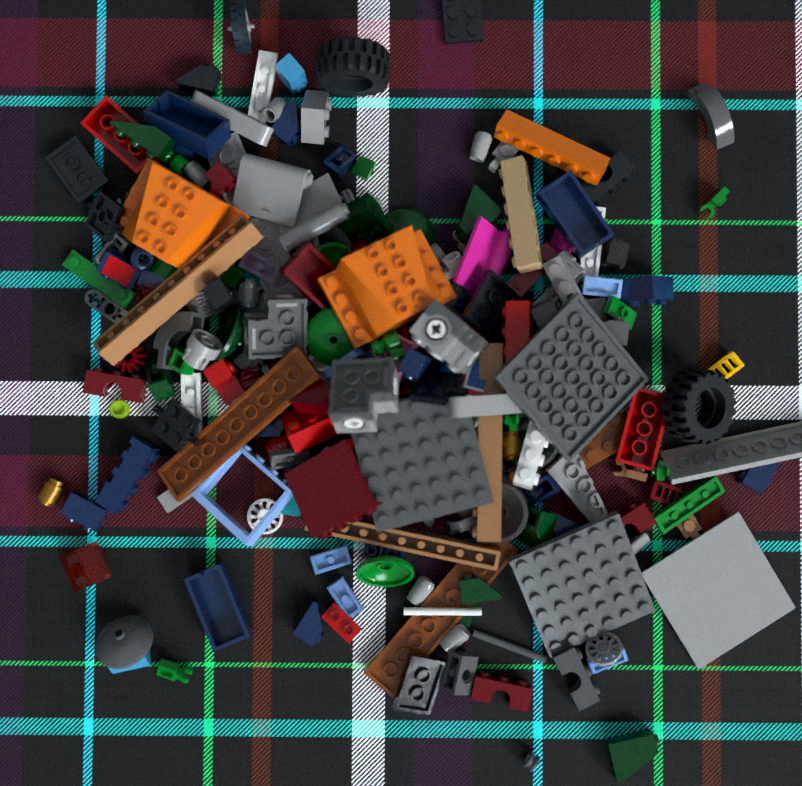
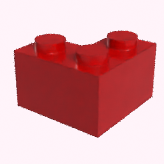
(224, 378)

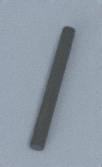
(510, 646)

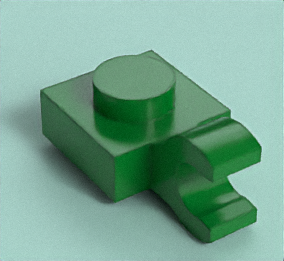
(718, 199)
(511, 422)
(660, 471)
(171, 671)

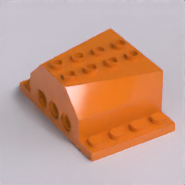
(173, 215)
(385, 286)

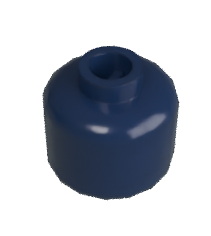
(144, 265)

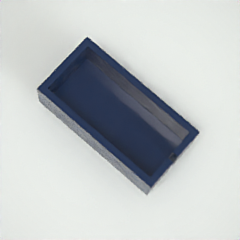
(188, 124)
(574, 215)
(218, 606)

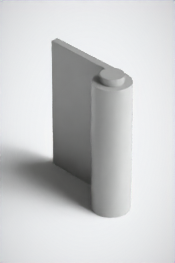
(270, 189)
(318, 212)

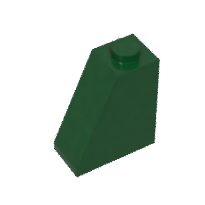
(476, 205)
(631, 752)

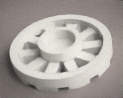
(261, 513)

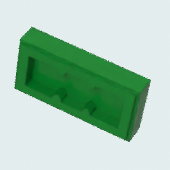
(617, 308)

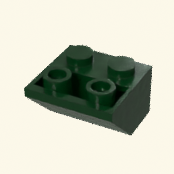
(365, 220)
(538, 526)

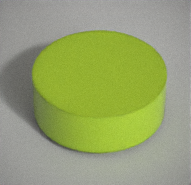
(119, 409)

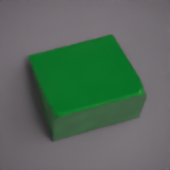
(363, 168)

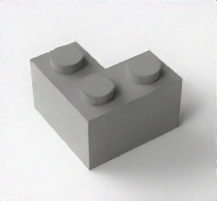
(314, 113)

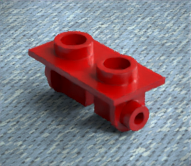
(341, 623)

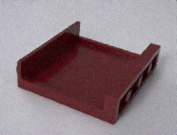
(331, 490)

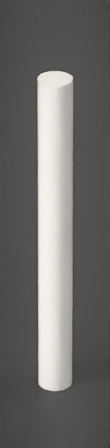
(442, 611)

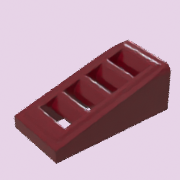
(654, 488)

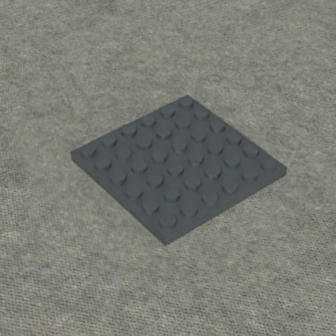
(571, 377)
(422, 464)
(582, 583)

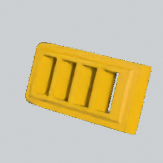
(732, 370)

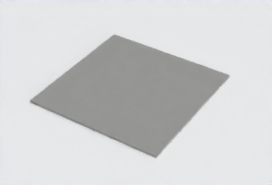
(718, 590)

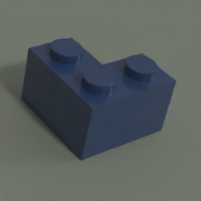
(647, 289)

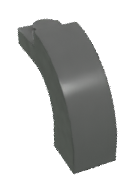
(716, 114)
(172, 332)

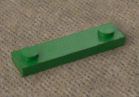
(87, 271)
(688, 504)

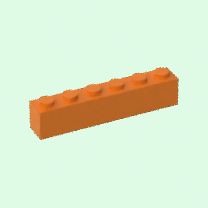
(551, 147)

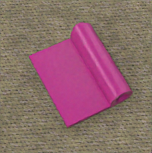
(485, 250)

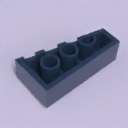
(128, 474)

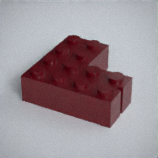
(308, 267)

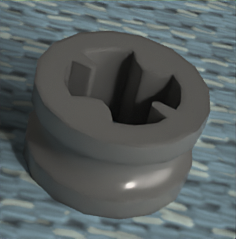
(530, 761)

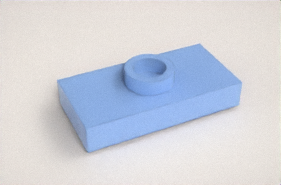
(602, 286)

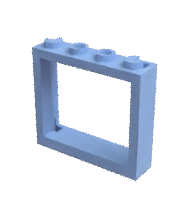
(202, 491)

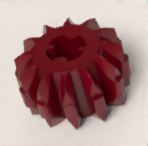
(128, 365)
(250, 376)

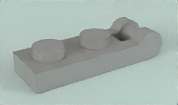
(561, 278)

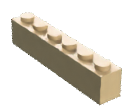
(521, 215)

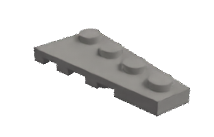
(577, 486)

